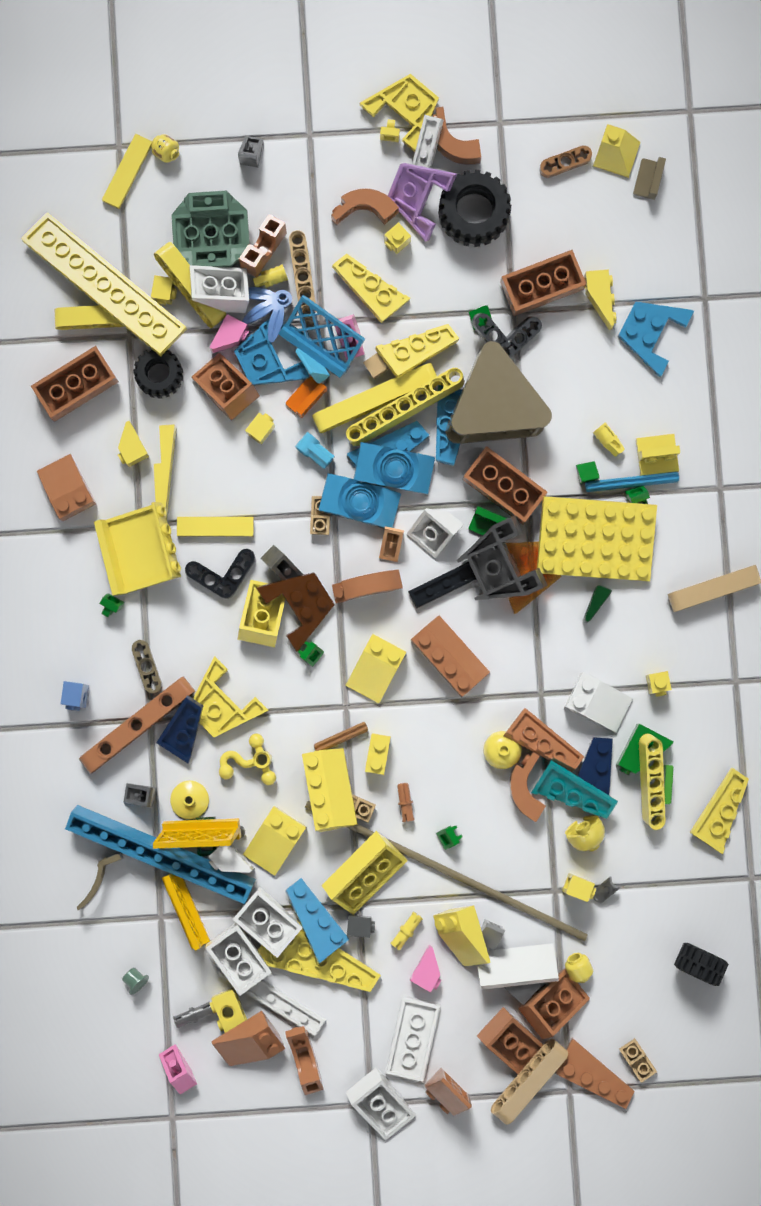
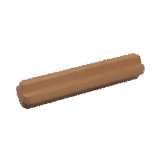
(341, 737)

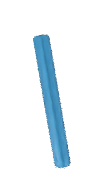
(628, 482)

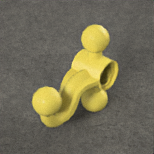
(256, 741)

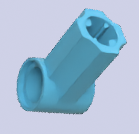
(311, 447)

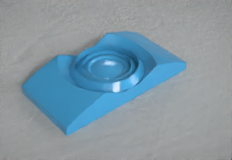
(394, 468)
(359, 501)

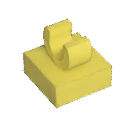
(390, 133)

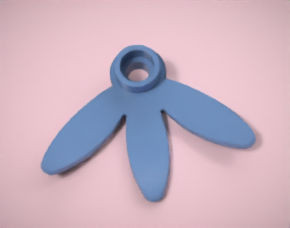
(272, 302)

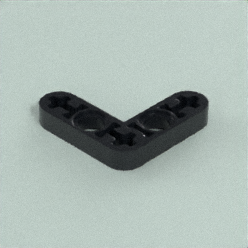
(502, 339)
(227, 579)

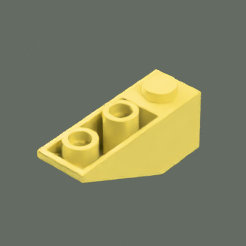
(600, 296)

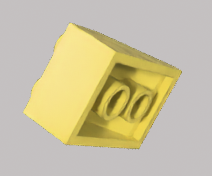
(260, 620)
(375, 668)
(274, 840)
(463, 935)

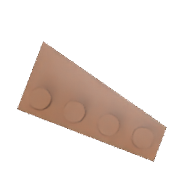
(539, 738)
(593, 1075)

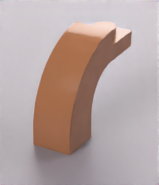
(457, 150)
(368, 200)
(367, 585)
(519, 791)
(305, 1060)

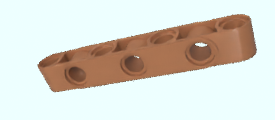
(125, 734)

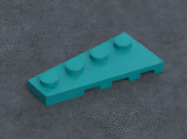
(566, 787)

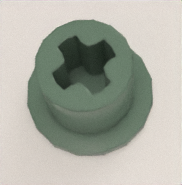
(134, 980)

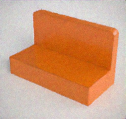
(306, 396)

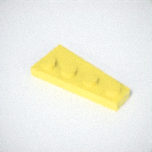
(375, 293)
(716, 819)

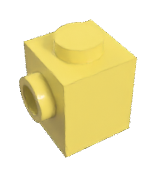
(397, 238)
(163, 290)
(260, 427)
(658, 683)

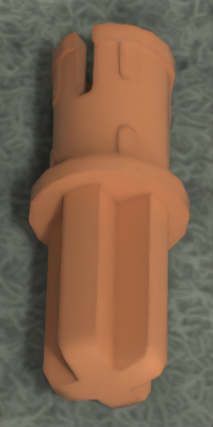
(405, 802)

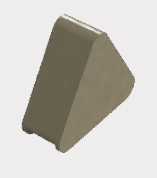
(496, 402)

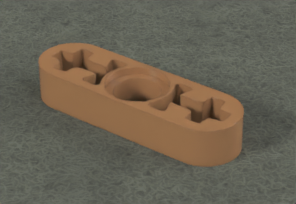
(551, 161)

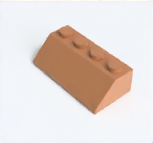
(450, 656)

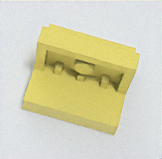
(657, 454)

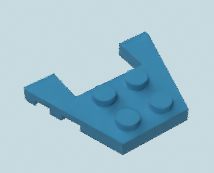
(644, 328)
(262, 363)

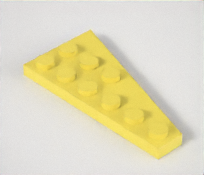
(336, 968)

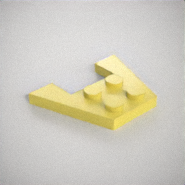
(409, 100)
(219, 711)

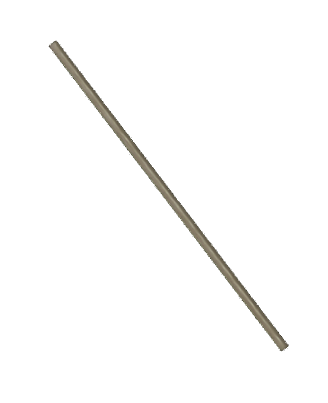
(474, 884)

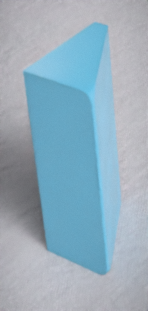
(314, 368)

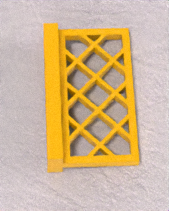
(198, 833)
(186, 911)

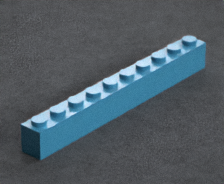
(172, 860)

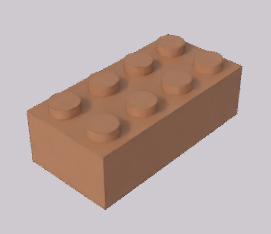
(543, 282)
(74, 384)
(504, 485)

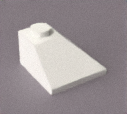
(434, 530)
(230, 860)

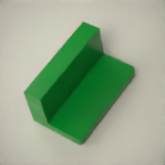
(484, 520)

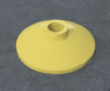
(198, 794)

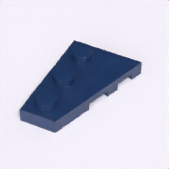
(182, 730)
(597, 764)

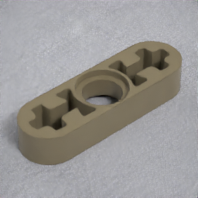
(146, 682)

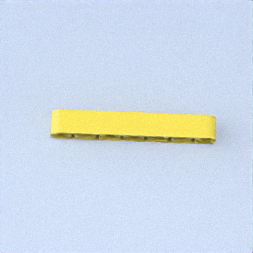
(372, 398)
(410, 398)

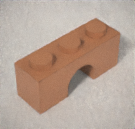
(270, 236)

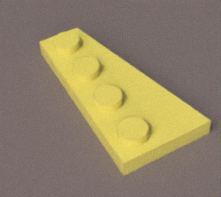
(411, 352)

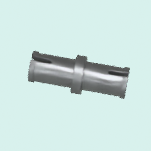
(193, 1015)

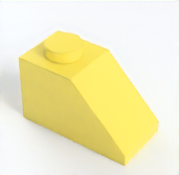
(131, 447)

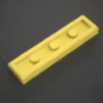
(127, 171)
(215, 526)

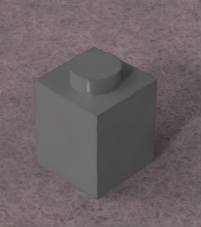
(360, 926)

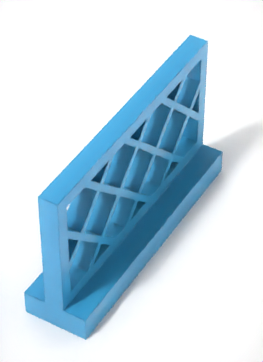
(317, 350)

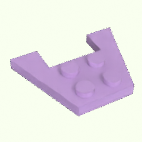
(411, 192)

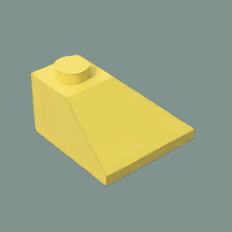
(617, 151)

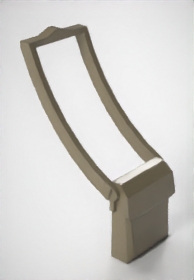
(100, 874)

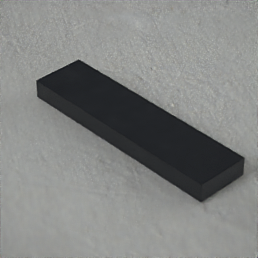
(442, 585)

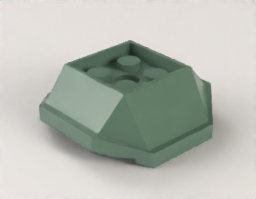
(207, 212)

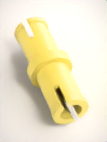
(406, 930)

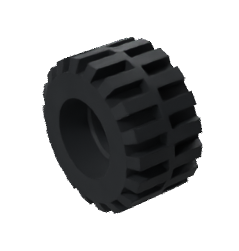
(161, 388)
(701, 964)

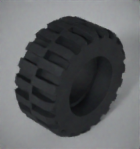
(475, 232)

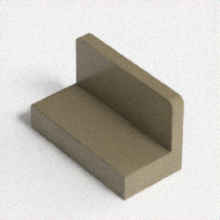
(649, 178)

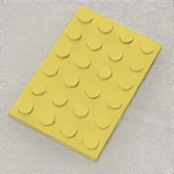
(596, 538)

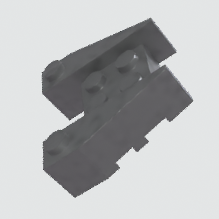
(495, 566)

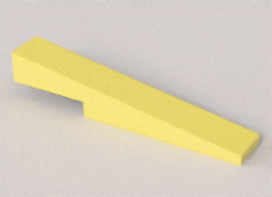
(163, 470)

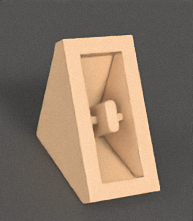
(391, 544)

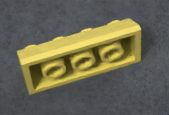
(329, 789)
(364, 873)

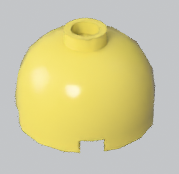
(501, 751)
(587, 834)

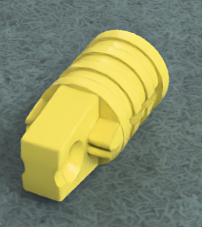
(271, 277)
(609, 439)

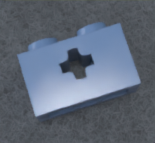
(74, 695)

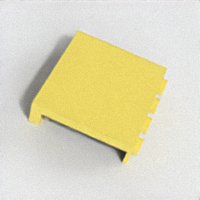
(137, 549)

